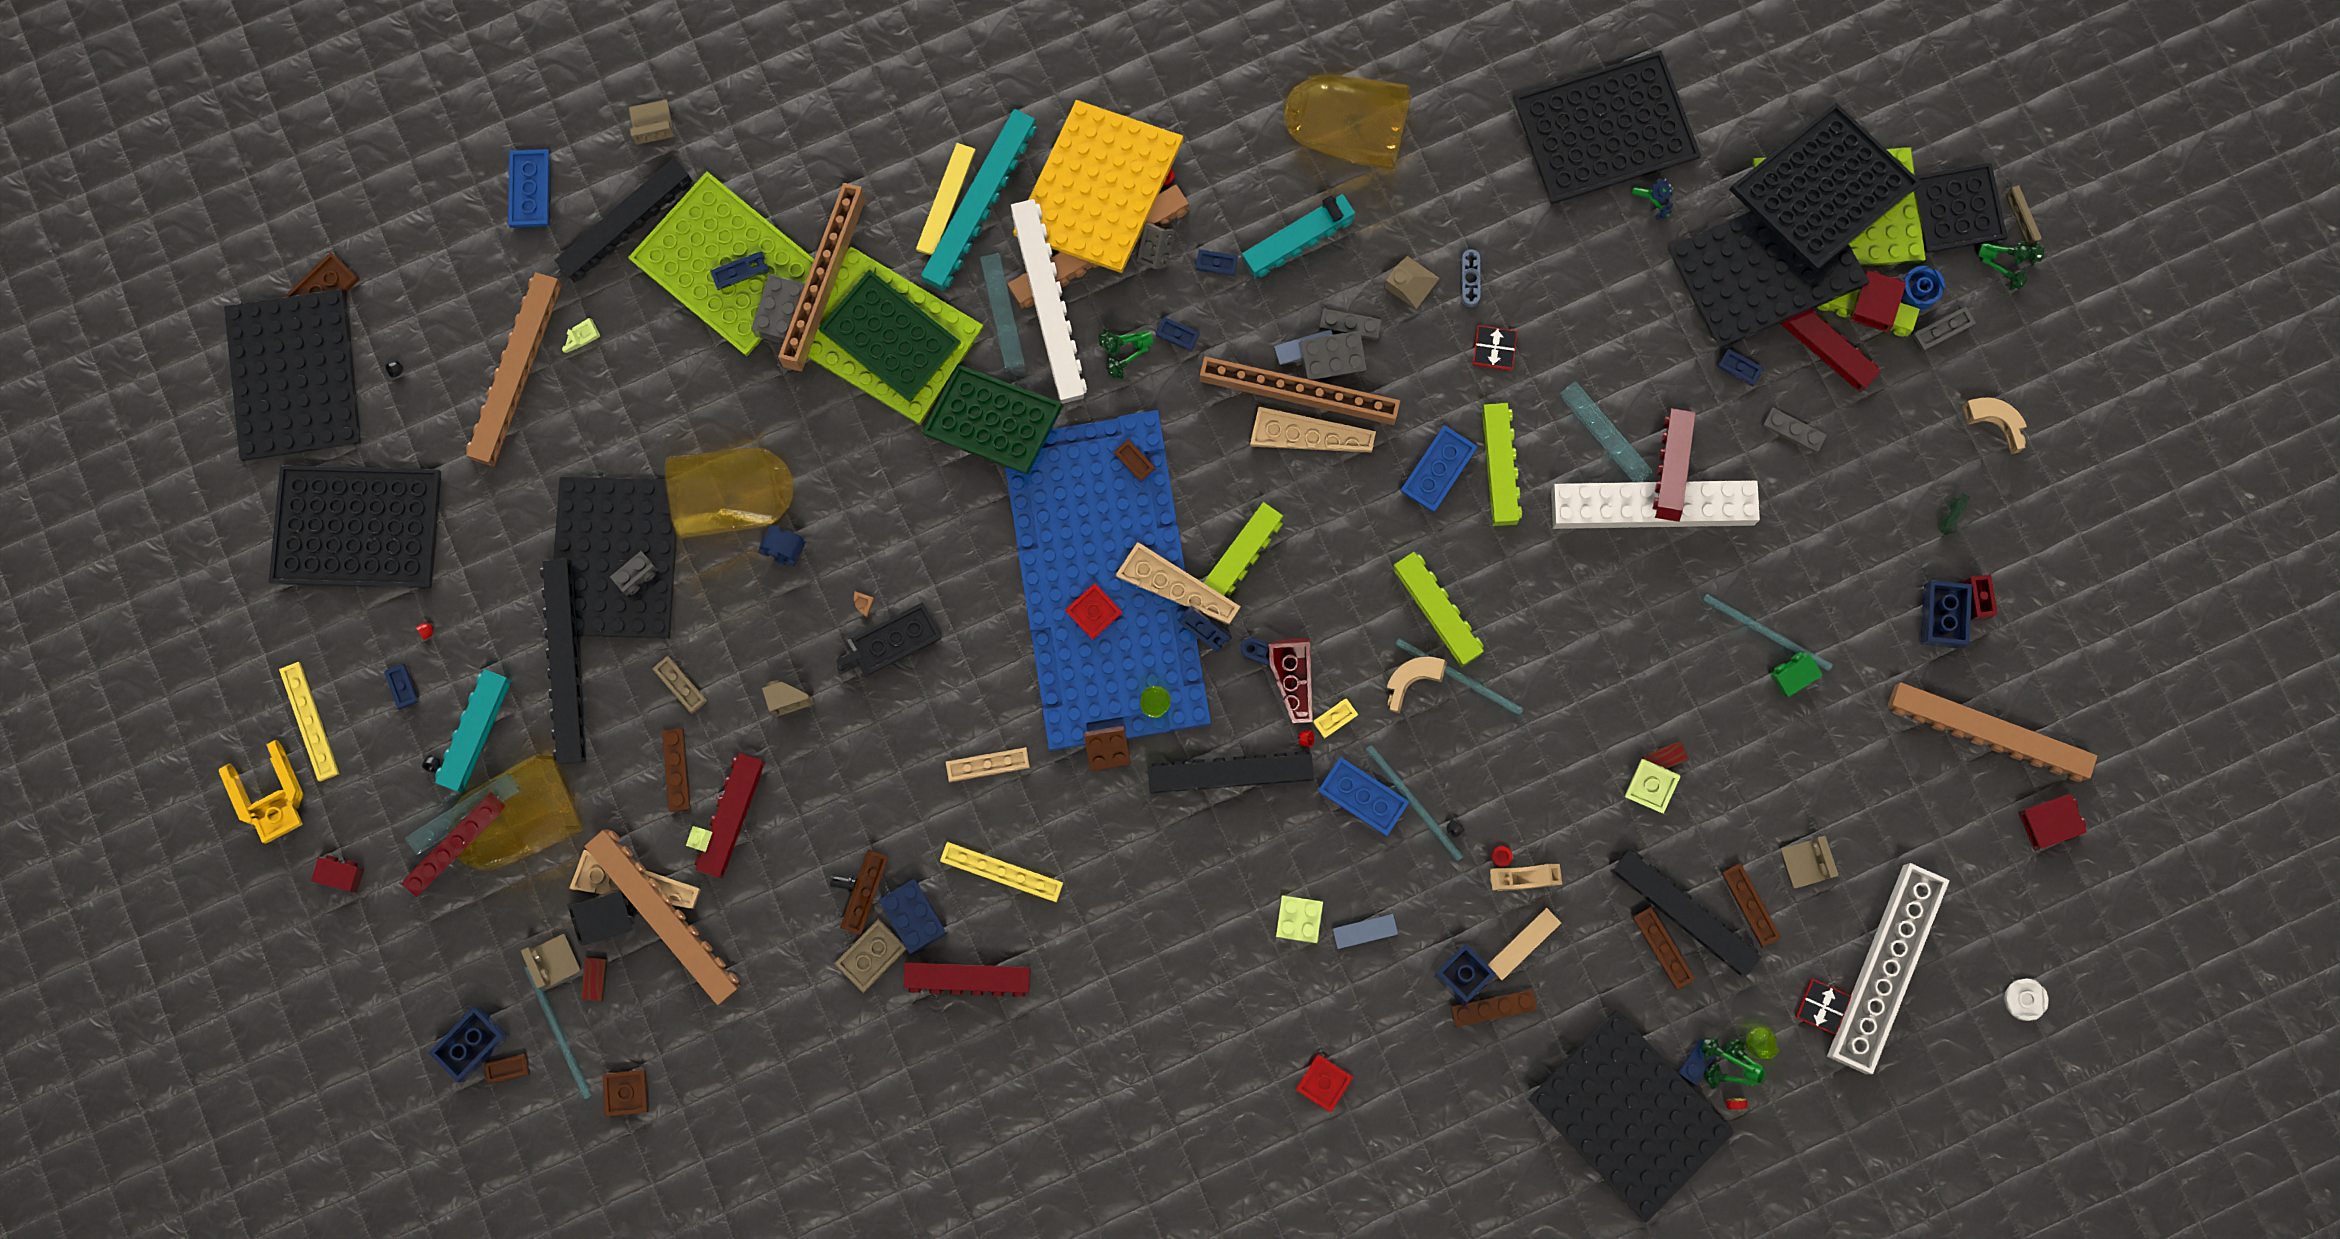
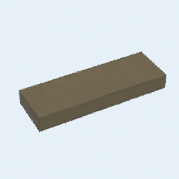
(2023, 216)
(679, 684)

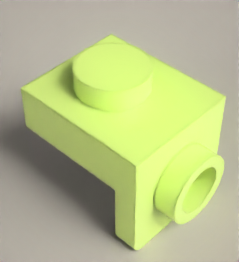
(699, 838)

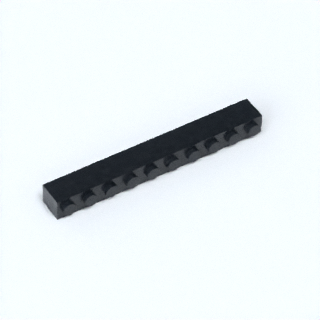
(563, 661)

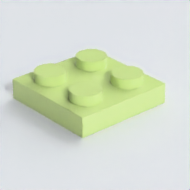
(1652, 786)
(1299, 919)

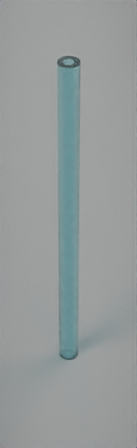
(1765, 631)
(1463, 679)
(1414, 803)
(560, 1038)

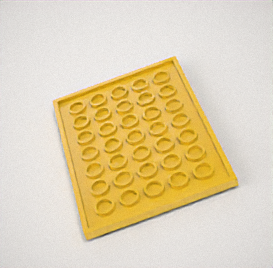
(1102, 184)

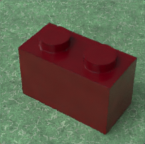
(1983, 597)
(337, 874)

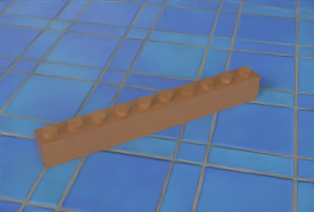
(1166, 207)
(822, 277)
(514, 369)
(1299, 390)
(1992, 732)
(662, 916)

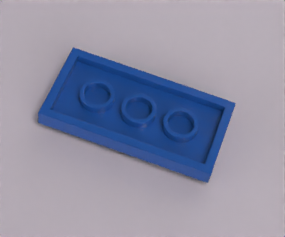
(529, 188)
(1439, 469)
(1363, 796)

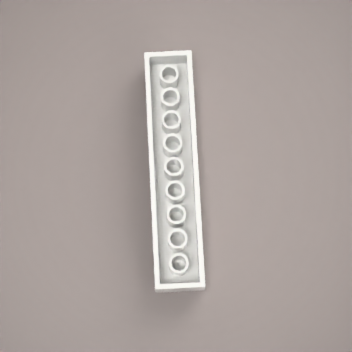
(1046, 296)
(1632, 503)
(1888, 968)

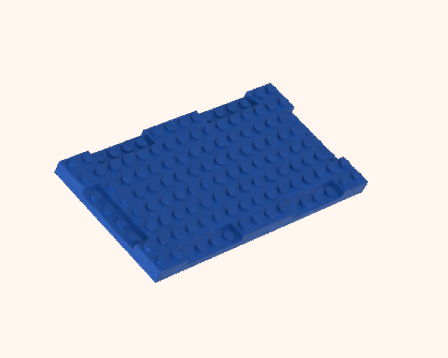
(1075, 529)

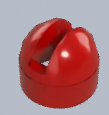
(425, 630)
(1306, 738)

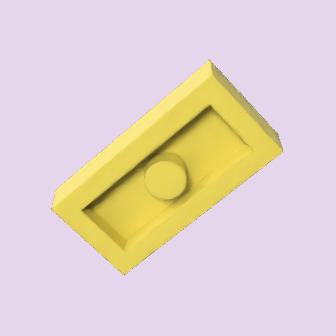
(1335, 718)

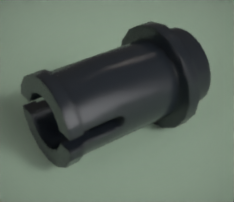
(1332, 208)
(844, 882)

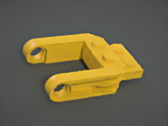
(275, 813)

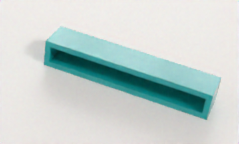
(1295, 238)
(473, 731)

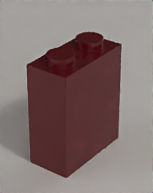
(1878, 301)
(2053, 821)

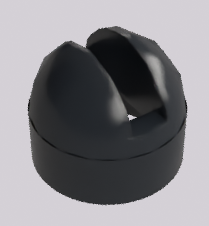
(394, 369)
(431, 763)
(1453, 825)

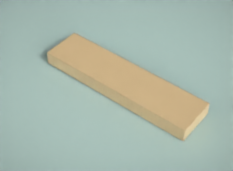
(987, 764)
(1524, 944)

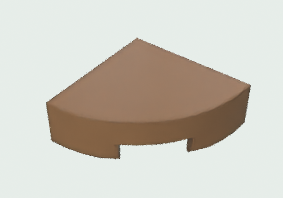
(863, 603)

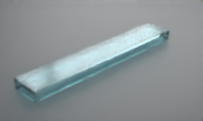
(1002, 311)
(1606, 433)
(445, 823)

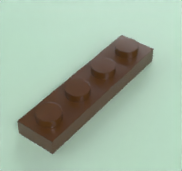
(676, 770)
(864, 892)
(1751, 905)
(1663, 948)
(1494, 1008)

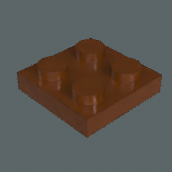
(1107, 748)
(625, 1093)

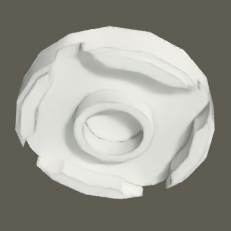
(2026, 999)

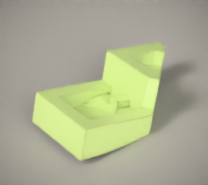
(581, 335)

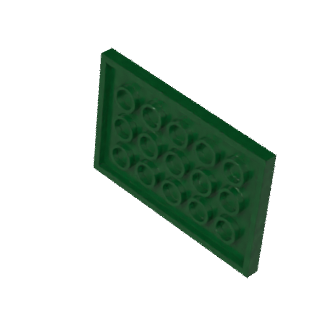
(889, 336)
(992, 419)

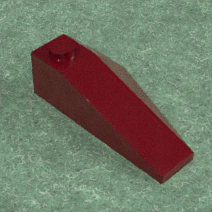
(1292, 672)

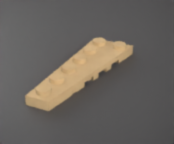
(1295, 431)
(1163, 578)
(593, 879)

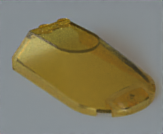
(726, 490)

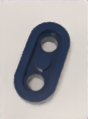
(1259, 653)

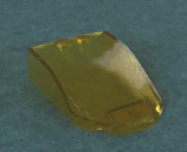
(1349, 118)
(531, 819)

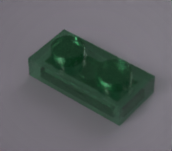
(1949, 520)

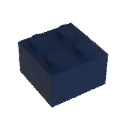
(1464, 974)

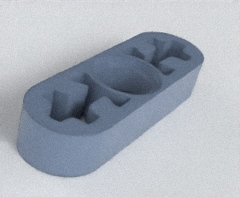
(1465, 291)

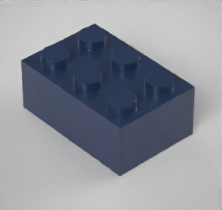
(1946, 614)
(913, 916)
(469, 1044)

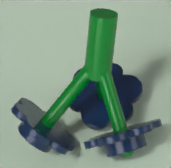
(1660, 192)

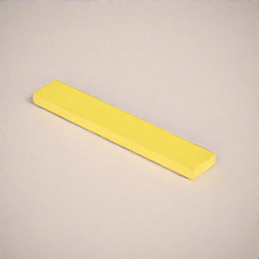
(946, 198)
(309, 721)
(1001, 872)

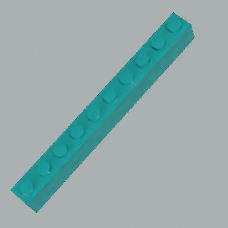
(978, 200)

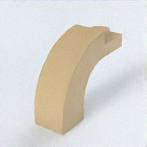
(2002, 415)
(1409, 672)
(1526, 877)

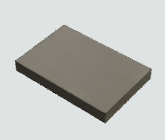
(871, 956)

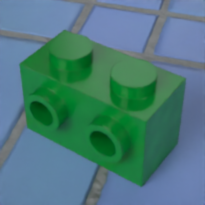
(1795, 674)

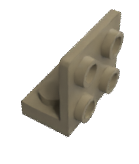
(651, 122)
(1809, 862)
(551, 962)

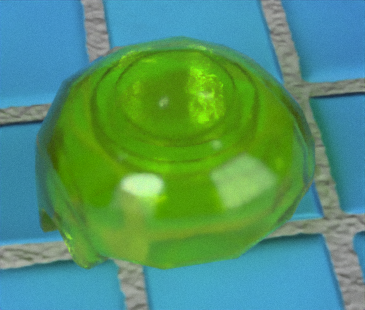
(1155, 701)
(1761, 1043)

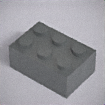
(776, 308)
(1332, 356)

